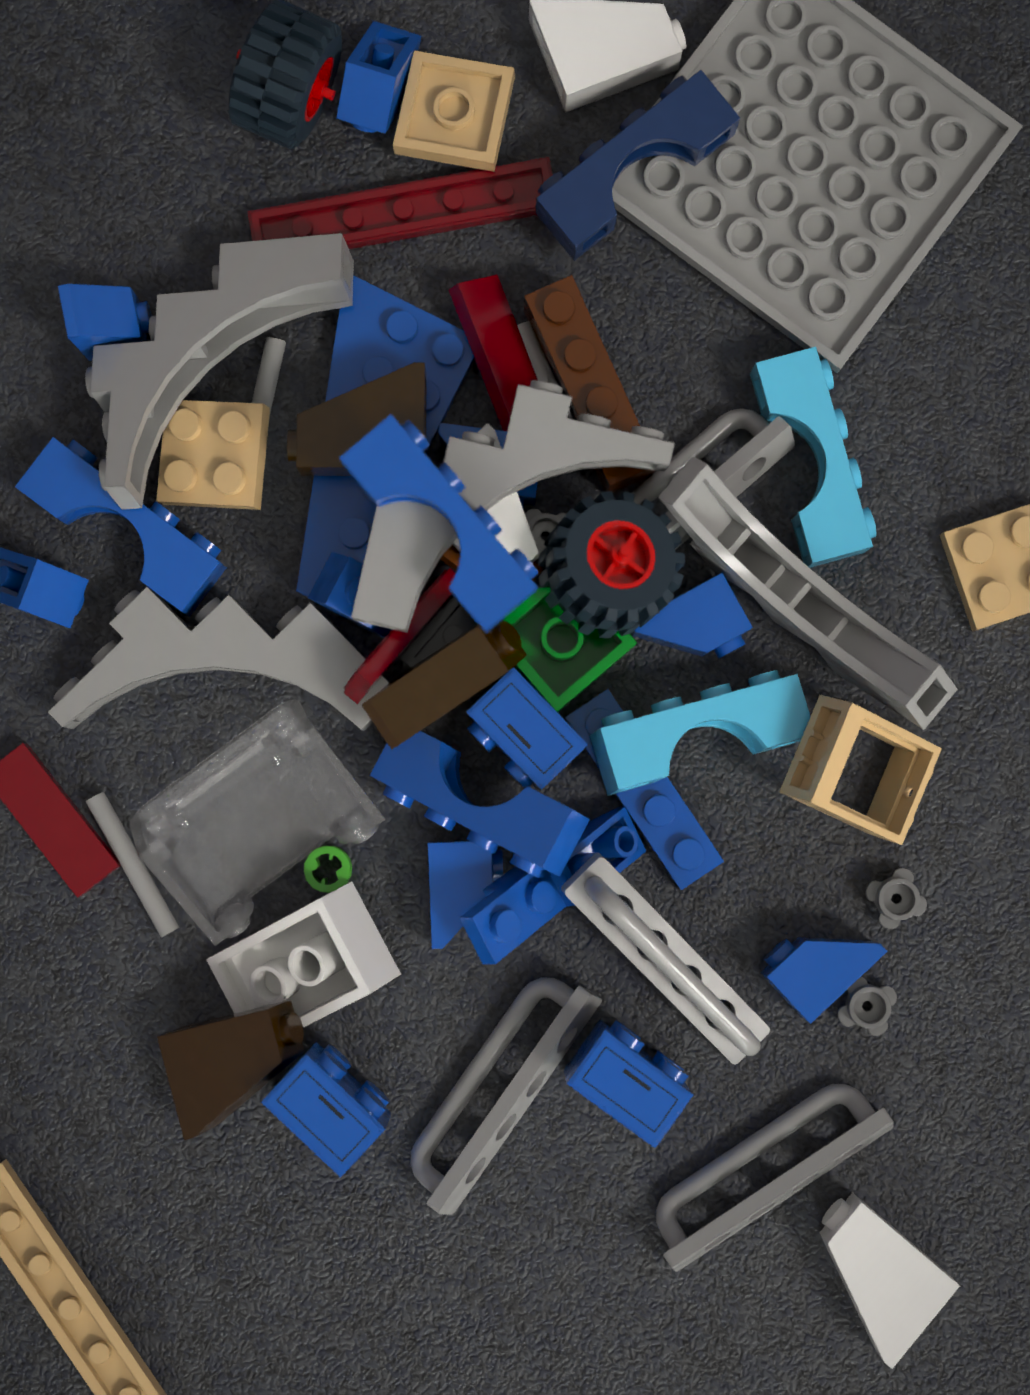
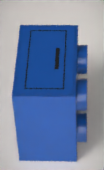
(525, 730)
(627, 1082)
(329, 1107)

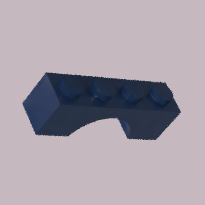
(685, 125)

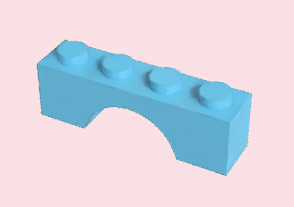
(798, 391)
(641, 748)

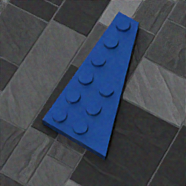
(370, 342)

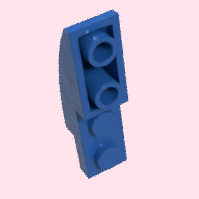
(523, 903)

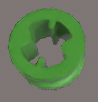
(312, 863)

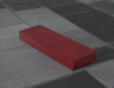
(494, 341)
(397, 641)
(54, 821)

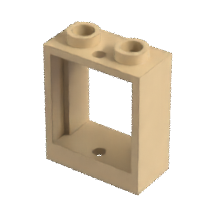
(825, 752)

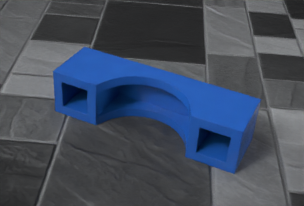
(395, 469)
(173, 566)
(529, 825)

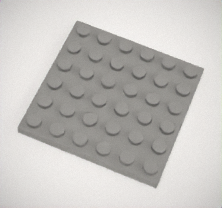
(836, 173)

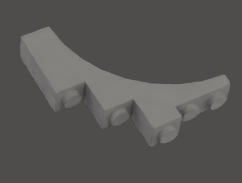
(193, 331)
(539, 444)
(801, 601)
(161, 645)

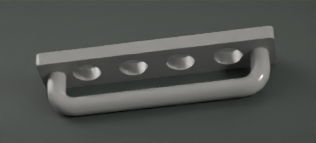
(757, 456)
(595, 890)
(452, 1188)
(687, 1249)

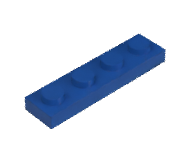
(654, 807)

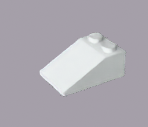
(312, 957)

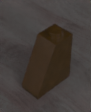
(341, 422)
(443, 681)
(226, 1061)

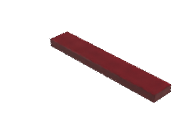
(410, 207)

